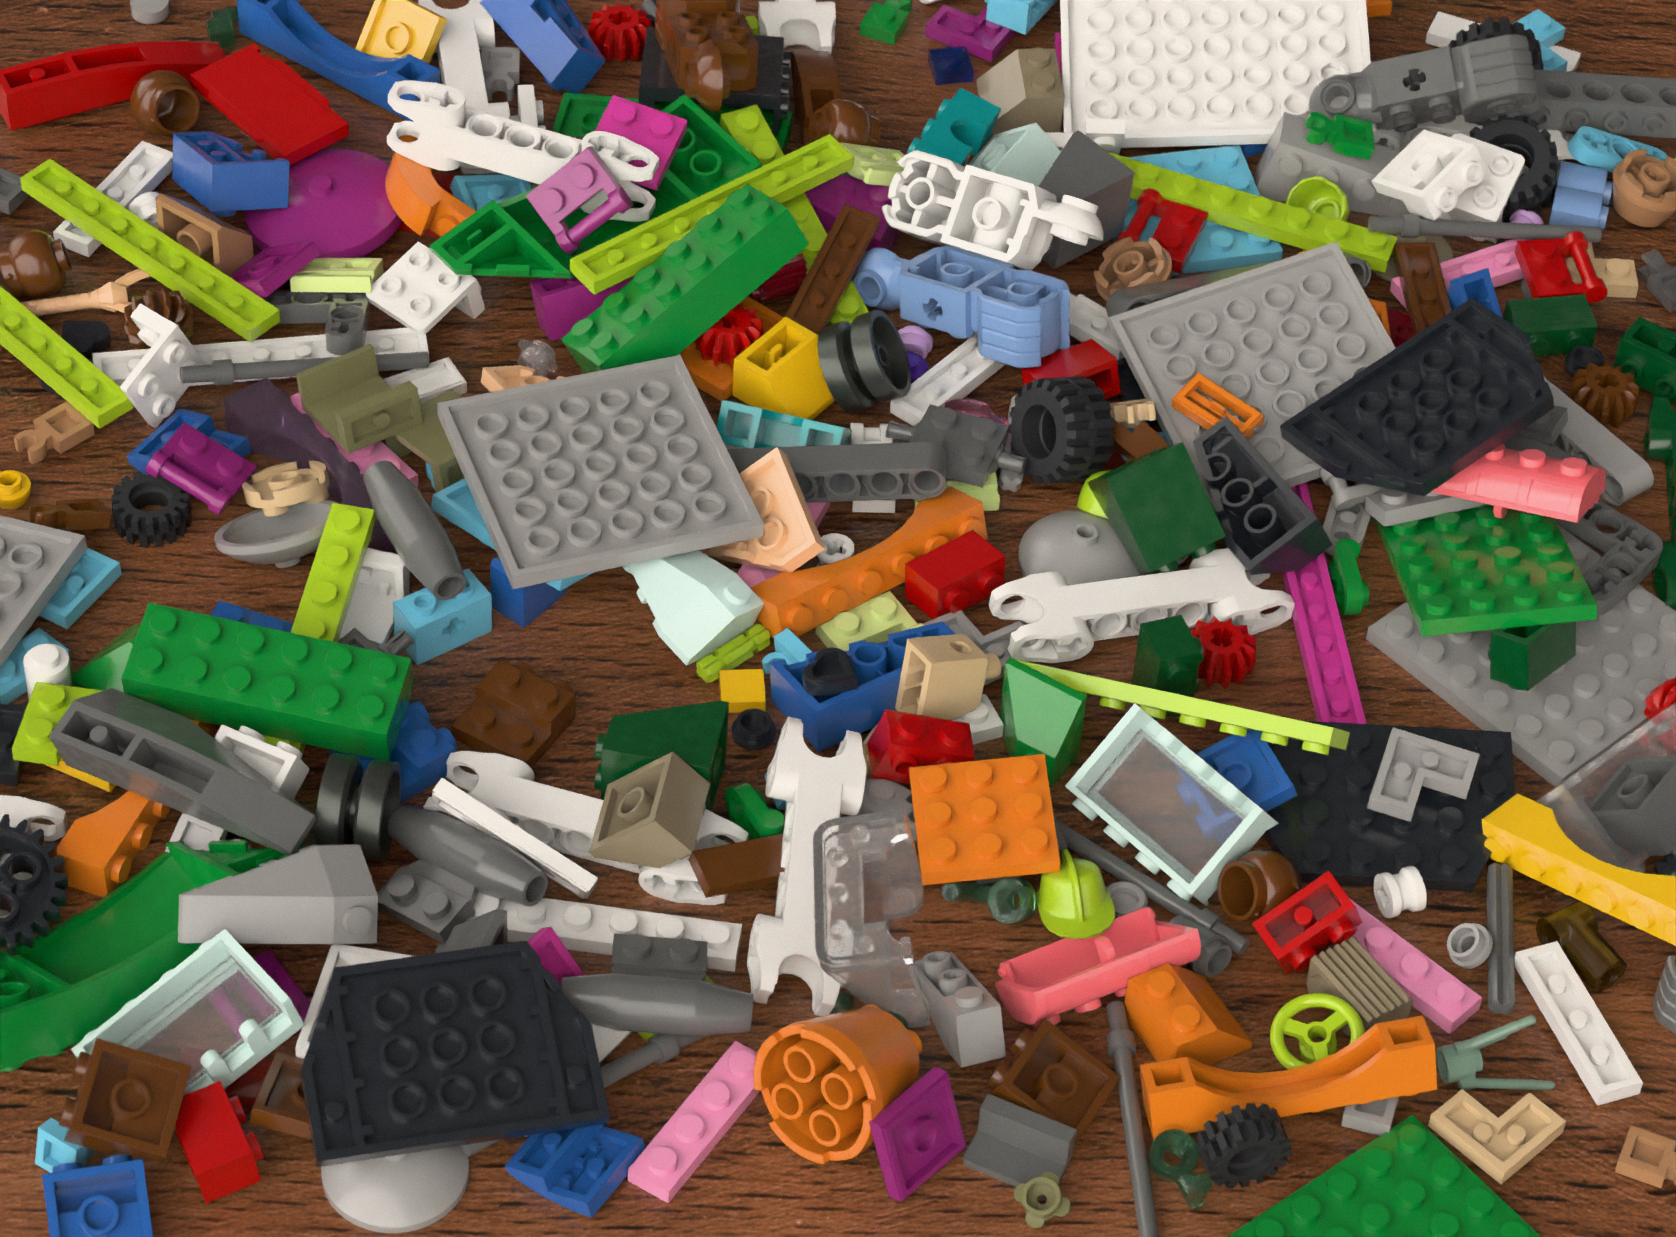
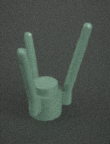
(1462, 1060)

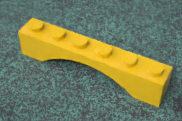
(1535, 845)

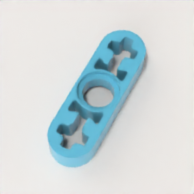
(1602, 148)

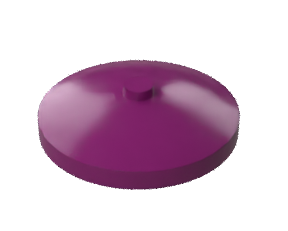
(332, 201)

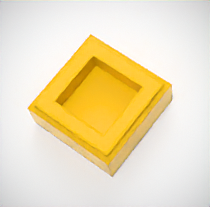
(742, 689)

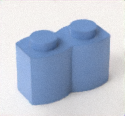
(1580, 196)

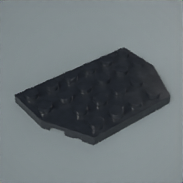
(1427, 405)
(1336, 833)
(447, 1055)

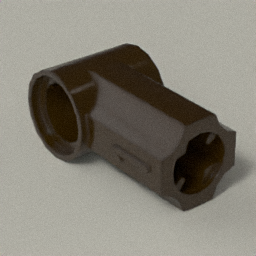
(1583, 945)

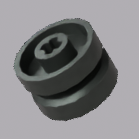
(864, 361)
(358, 804)

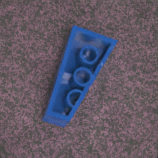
(857, 710)

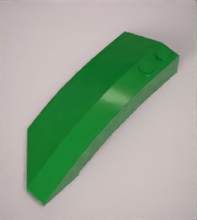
(516, 241)
(107, 952)

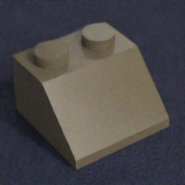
(1026, 89)
(651, 814)

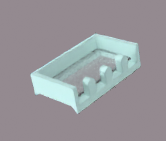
(1167, 805)
(206, 1013)

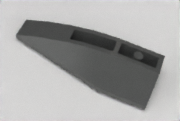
(177, 766)

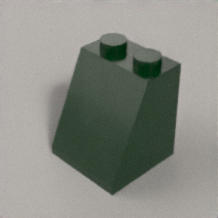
(1159, 509)
(690, 731)

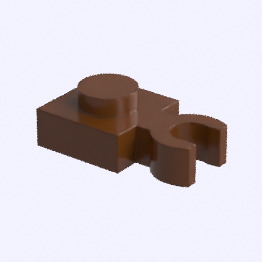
(76, 516)

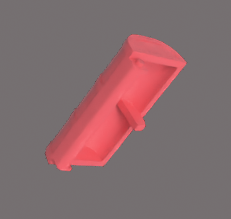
(1529, 483)
(1084, 970)

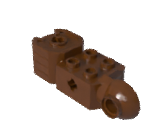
(707, 48)

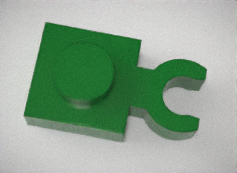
(886, 21)
(1345, 133)

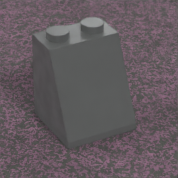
(1094, 176)

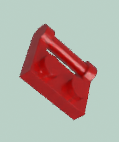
(1175, 232)
(1548, 274)

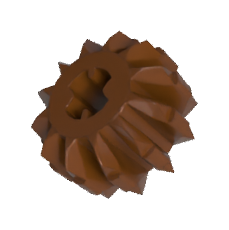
(169, 305)
(1605, 393)

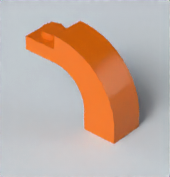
(420, 199)

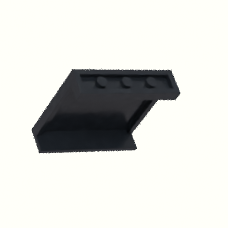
(771, 83)

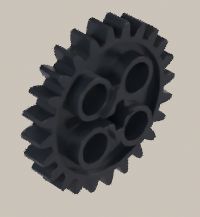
(30, 900)

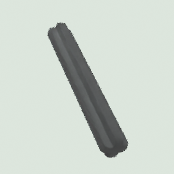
(1501, 927)

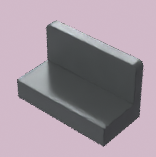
(1018, 1143)

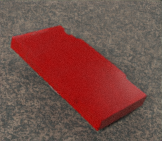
(270, 104)

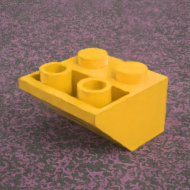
(783, 372)

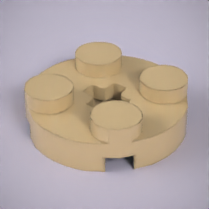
(287, 485)

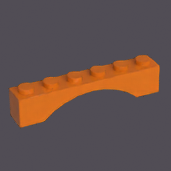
(819, 593)
(105, 842)
(1381, 1064)

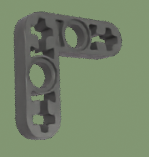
(343, 313)
(1635, 555)

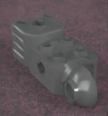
(1437, 85)

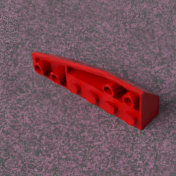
(92, 77)

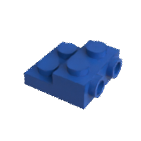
(419, 750)
(1251, 769)
(98, 1199)

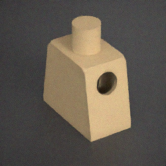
(944, 676)

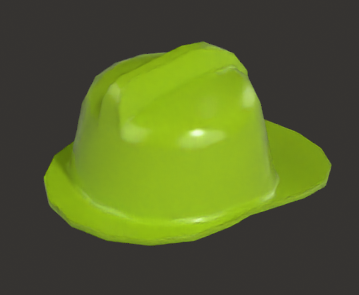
(1075, 899)

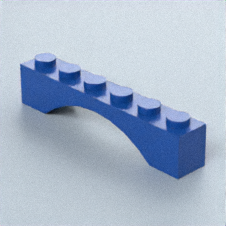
(296, 35)

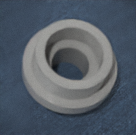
(1462, 939)

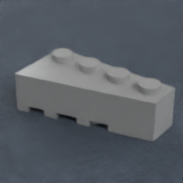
(1292, 158)

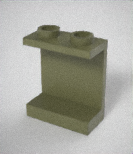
(355, 402)
(430, 444)

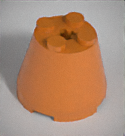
(833, 1078)

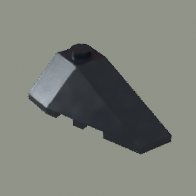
(1257, 509)

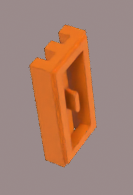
(1208, 413)

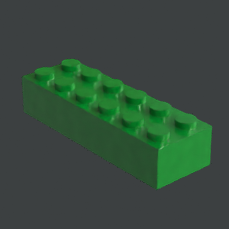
(689, 284)
(270, 681)

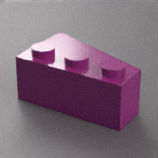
(830, 197)
(564, 302)

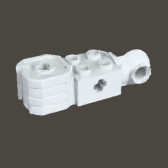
(984, 211)

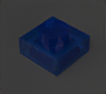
(950, 65)

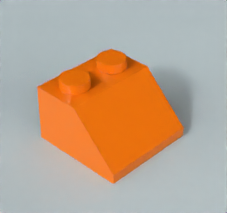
(1182, 1016)

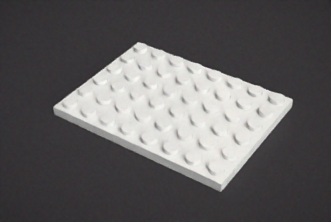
(1204, 65)

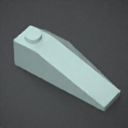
(1019, 154)
(695, 602)

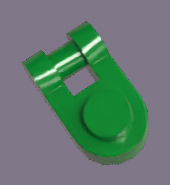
(1348, 587)
(749, 811)

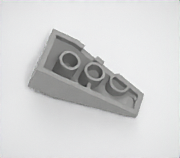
(301, 899)

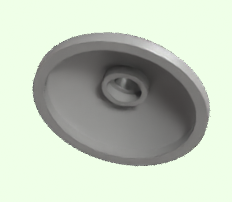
(274, 538)
(1077, 546)
(398, 1190)

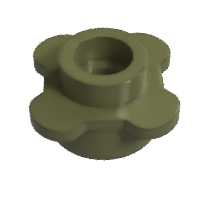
(1046, 1186)

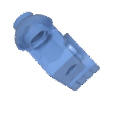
(963, 293)

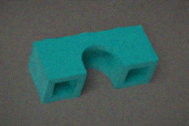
(959, 128)
(762, 428)

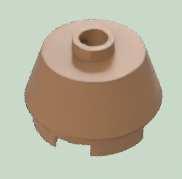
(1644, 189)
(1132, 265)

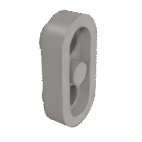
(1348, 523)

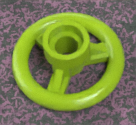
(1310, 1050)

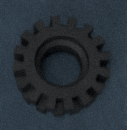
(150, 525)
(1243, 1145)

